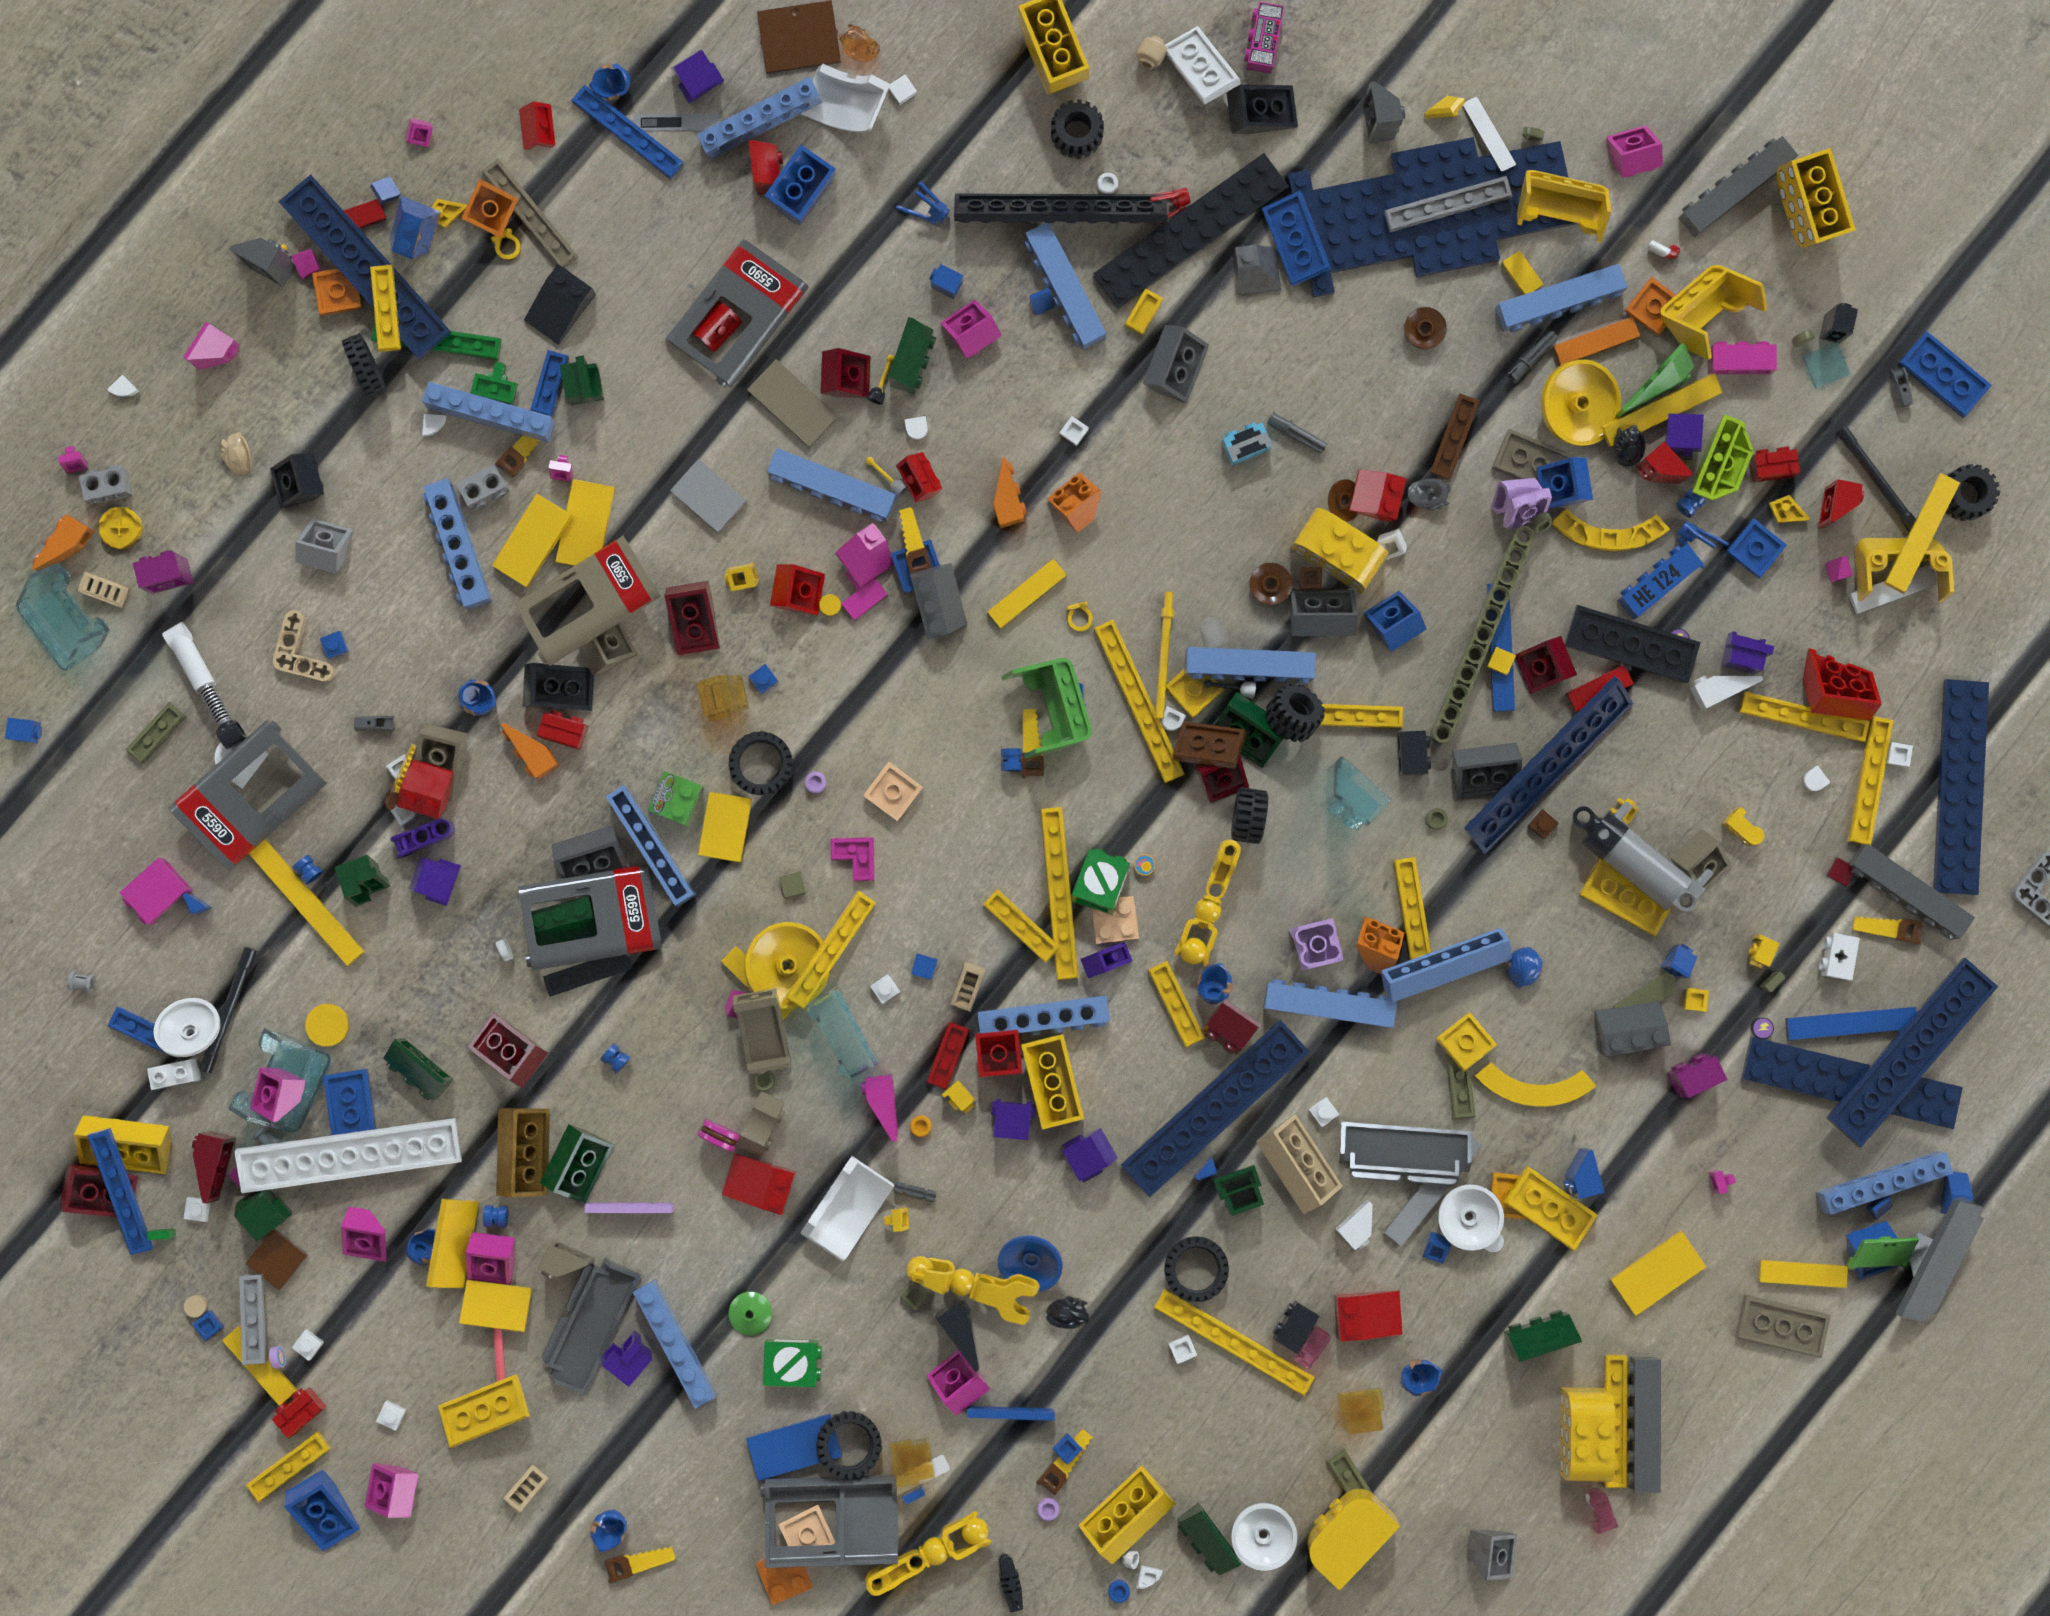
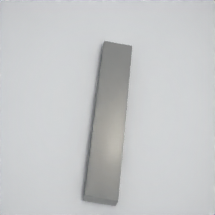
(1448, 204)
(1418, 1208)

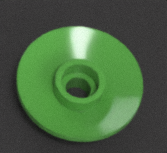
(758, 1305)

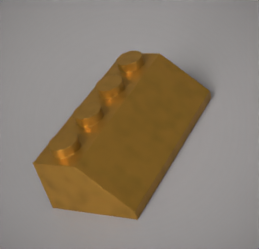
(522, 1151)

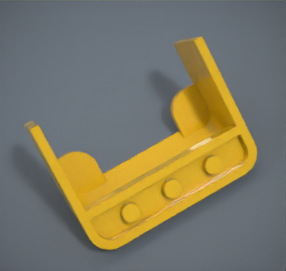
(1565, 200)
(1706, 297)
(1874, 554)

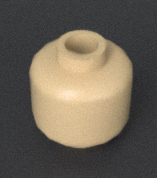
(1151, 52)

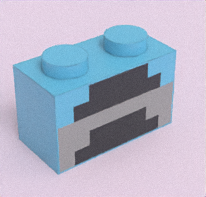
(1246, 443)

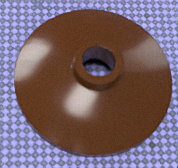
(1428, 318)
(1340, 498)
(1278, 576)

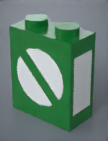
(1101, 881)
(791, 1363)

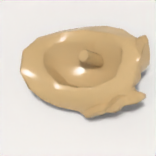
(236, 454)

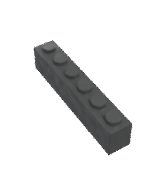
(1737, 187)
(1911, 892)
(1644, 1424)

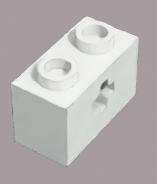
(1847, 948)
(174, 1074)

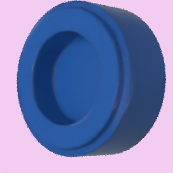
(1119, 1591)

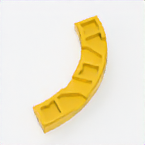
(1609, 539)
(1534, 1094)

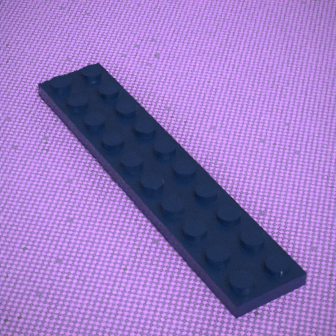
(354, 255)
(1549, 765)
(1961, 787)
(1911, 1052)
(1834, 1076)
(1215, 1108)

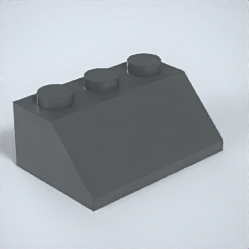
(1382, 113)
(266, 259)
(1176, 363)
(938, 600)
(1323, 613)
(1484, 769)
(589, 853)
(1632, 1028)

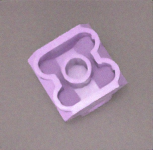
(1520, 501)
(1317, 944)

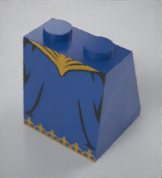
(413, 228)

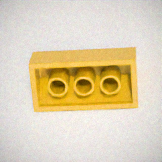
(1052, 1081)
(140, 1144)
(1126, 1515)

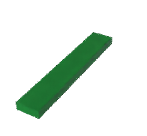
(464, 344)

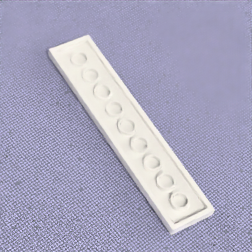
(348, 1155)

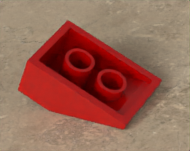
(759, 1183)
(1368, 1315)

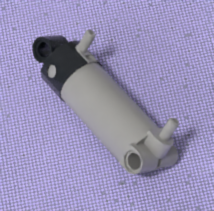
(1638, 860)

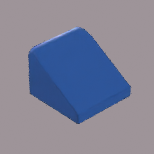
(1041, 301)
(195, 905)
(1207, 1170)
(1879, 1206)
(1437, 1248)

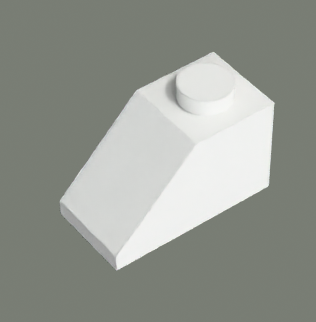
(1357, 1226)

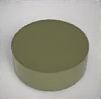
(1533, 134)
(1803, 338)
(1541, 522)
(1436, 818)
(764, 1082)

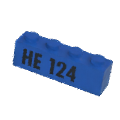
(1660, 581)

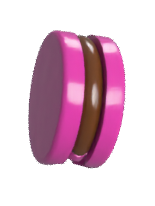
(718, 1135)

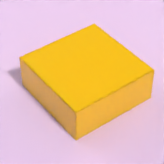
(1501, 661)
(1696, 999)

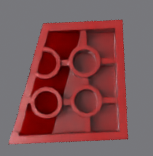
(1839, 688)

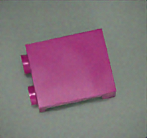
(154, 891)

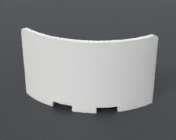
(847, 101)
(847, 1209)

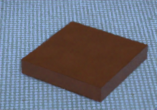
(276, 1259)

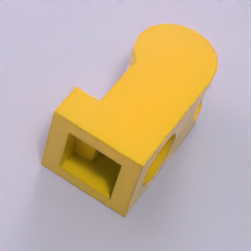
(1742, 828)

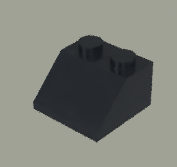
(297, 480)

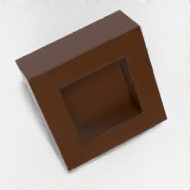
(1310, 578)
(1543, 824)

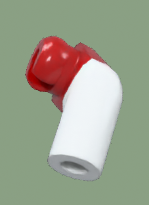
(1660, 250)

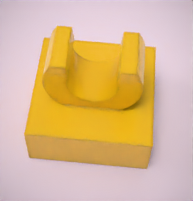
(1631, 813)
(898, 1219)

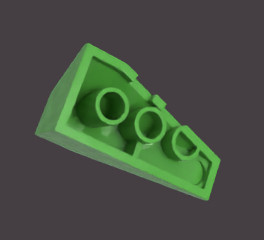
(1665, 378)

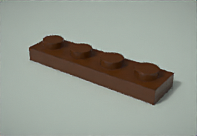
(1454, 436)

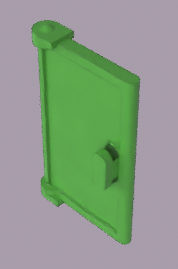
(1883, 1252)

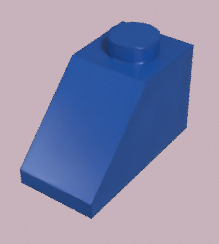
(1679, 961)
(1955, 1186)

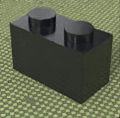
(1838, 323)
(1413, 753)
(1295, 1326)

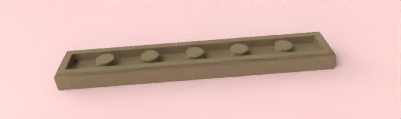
(531, 215)

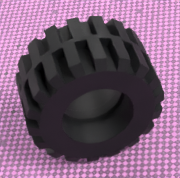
(1077, 112)
(1985, 488)
(1295, 712)
(1249, 815)

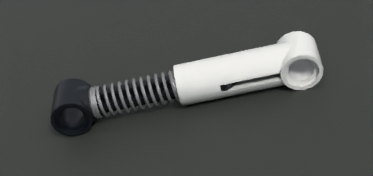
(181, 642)

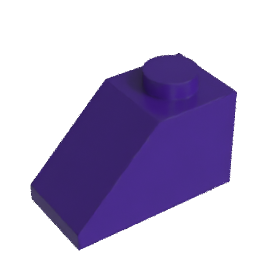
(1106, 960)

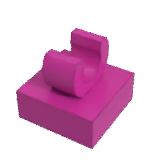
(72, 461)
(561, 469)
(1720, 1181)

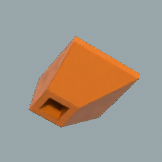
(1076, 501)
(1379, 944)

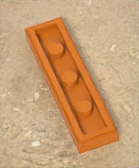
(1596, 341)

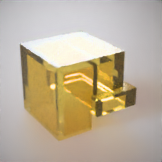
(722, 696)
(1361, 1410)
(912, 1461)

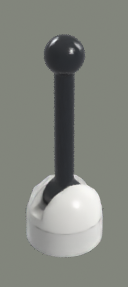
(1246, 689)

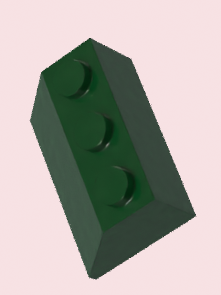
(911, 356)
(1260, 738)
(564, 922)
(417, 1069)
(576, 1164)
(1541, 1336)
(1208, 1540)

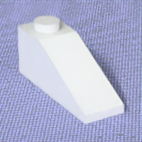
(1717, 688)

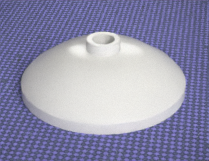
(181, 1020)
(1485, 1221)
(1267, 1551)

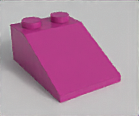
(881, 1097)

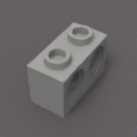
(481, 482)
(105, 489)

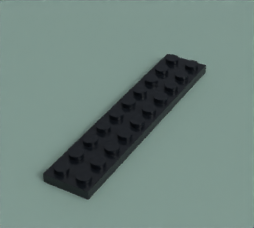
(1059, 208)
(1190, 230)

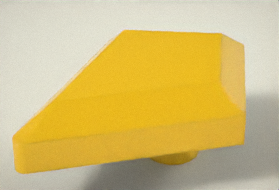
(1446, 107)
(449, 211)
(1787, 510)

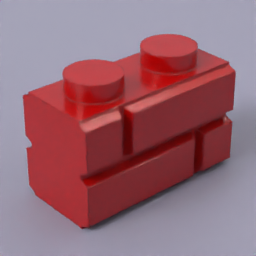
(1774, 465)
(919, 477)
(562, 730)
(299, 1412)

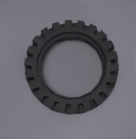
(364, 366)
(760, 737)
(1222, 1274)
(870, 1459)

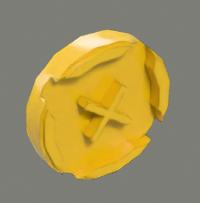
(120, 527)
(327, 1025)

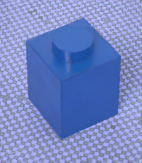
(946, 281)
(23, 730)

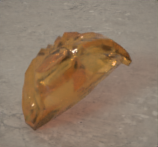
(859, 45)

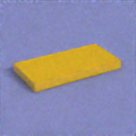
(587, 530)
(532, 540)
(1620, 897)
(1550, 1208)
(450, 1244)
(1658, 1273)
(483, 1411)

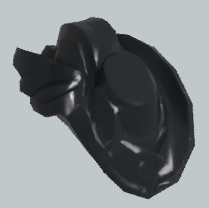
(1629, 446)
(1067, 1313)

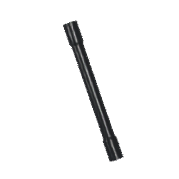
(1852, 444)
(244, 965)

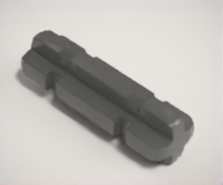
(915, 1192)

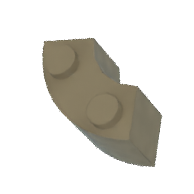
(760, 1124)

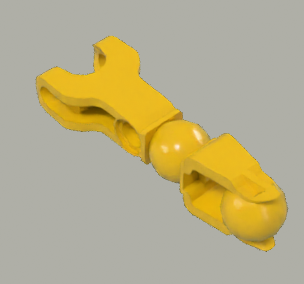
(1208, 908)
(996, 1292)
(933, 1552)

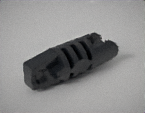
(1010, 1583)

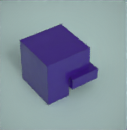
(696, 75)
(1685, 434)
(1745, 653)
(435, 879)
(1012, 1119)
(1089, 1154)
(628, 1359)

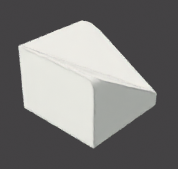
(1393, 543)

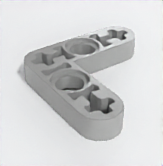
(2033, 889)

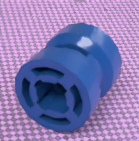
(1690, 503)
(1011, 759)
(307, 869)
(618, 1062)
(495, 1216)

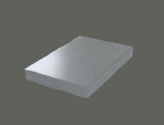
(708, 496)

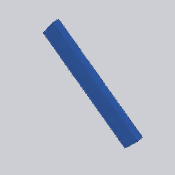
(627, 132)
(1502, 686)
(1848, 1023)
(120, 1191)

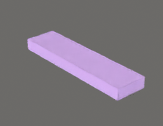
(629, 1207)

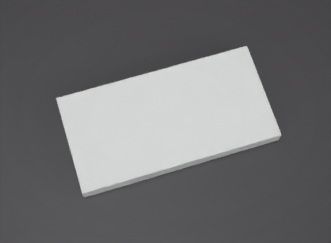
(1201, 65)

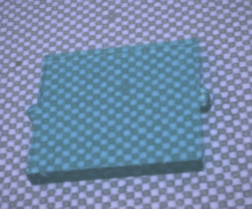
(1826, 365)

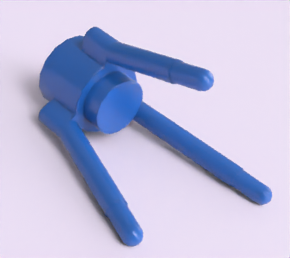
(937, 211)
(1691, 531)

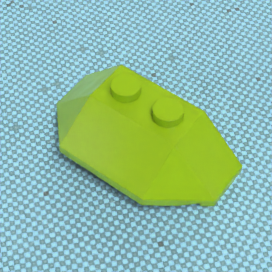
(1723, 460)

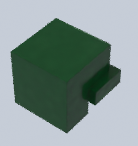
(581, 382)
(359, 879)
(1240, 1190)
(261, 1212)

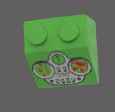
(675, 798)

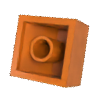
(490, 208)

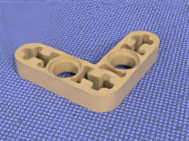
(291, 652)

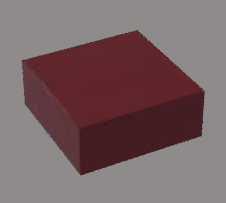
(1840, 872)

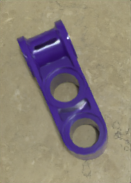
(408, 842)

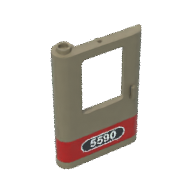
(615, 587)

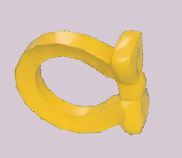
(507, 233)
(1082, 605)

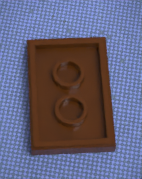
(1209, 745)

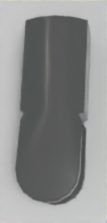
(1902, 391)
(370, 723)

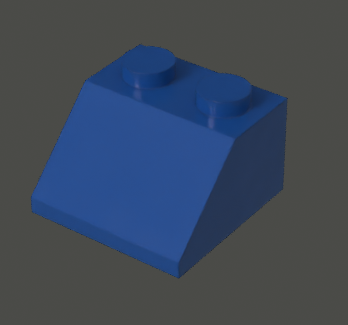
(1567, 481)
(1395, 620)
(1583, 1175)
(1873, 1232)

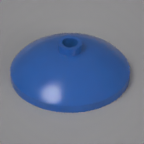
(1043, 1267)

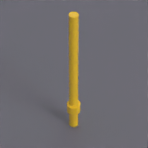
(1167, 614)

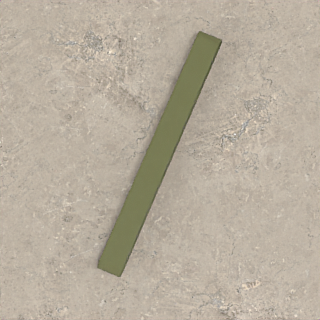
(1489, 628)

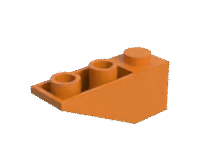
(1006, 502)
(64, 542)
(537, 756)

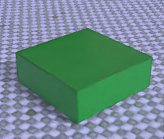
(161, 1234)

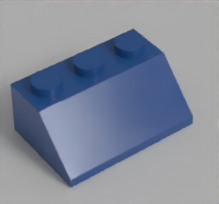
(800, 184)

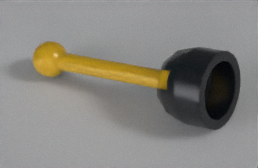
(877, 394)

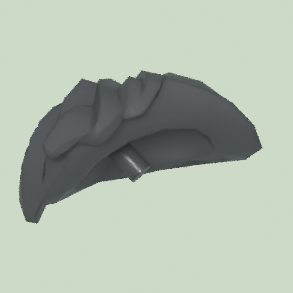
(1429, 493)

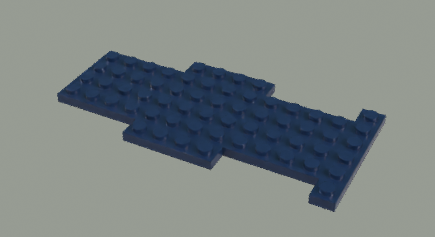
(1354, 222)

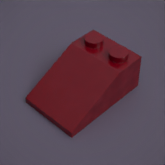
(692, 617)
(507, 1050)
(211, 1162)
(86, 1191)

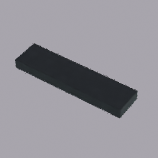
(585, 974)

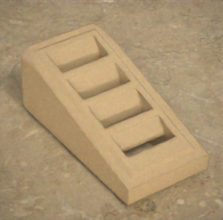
(87, 581)
(973, 969)
(508, 1498)

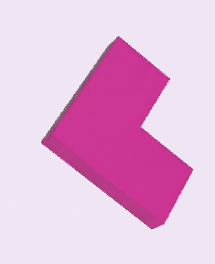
(864, 598)
(860, 852)

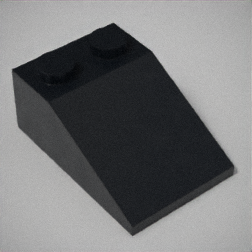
(1261, 108)
(559, 304)
(557, 687)
(958, 1325)

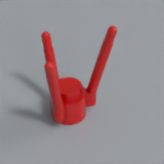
(1177, 197)

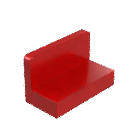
(537, 125)
(717, 326)

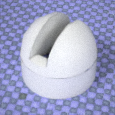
(1130, 1559)

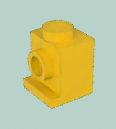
(735, 583)
(1762, 951)
(959, 1097)

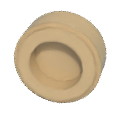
(195, 1306)

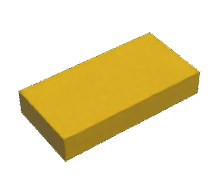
(1522, 273)
(1143, 312)

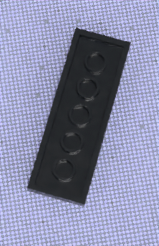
(1632, 644)

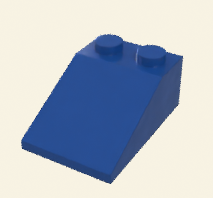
(321, 1510)

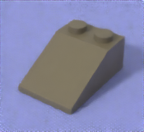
(443, 749)

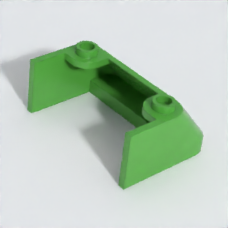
(1063, 702)

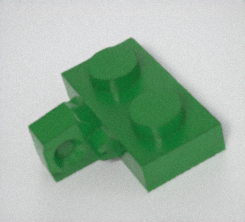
(495, 385)

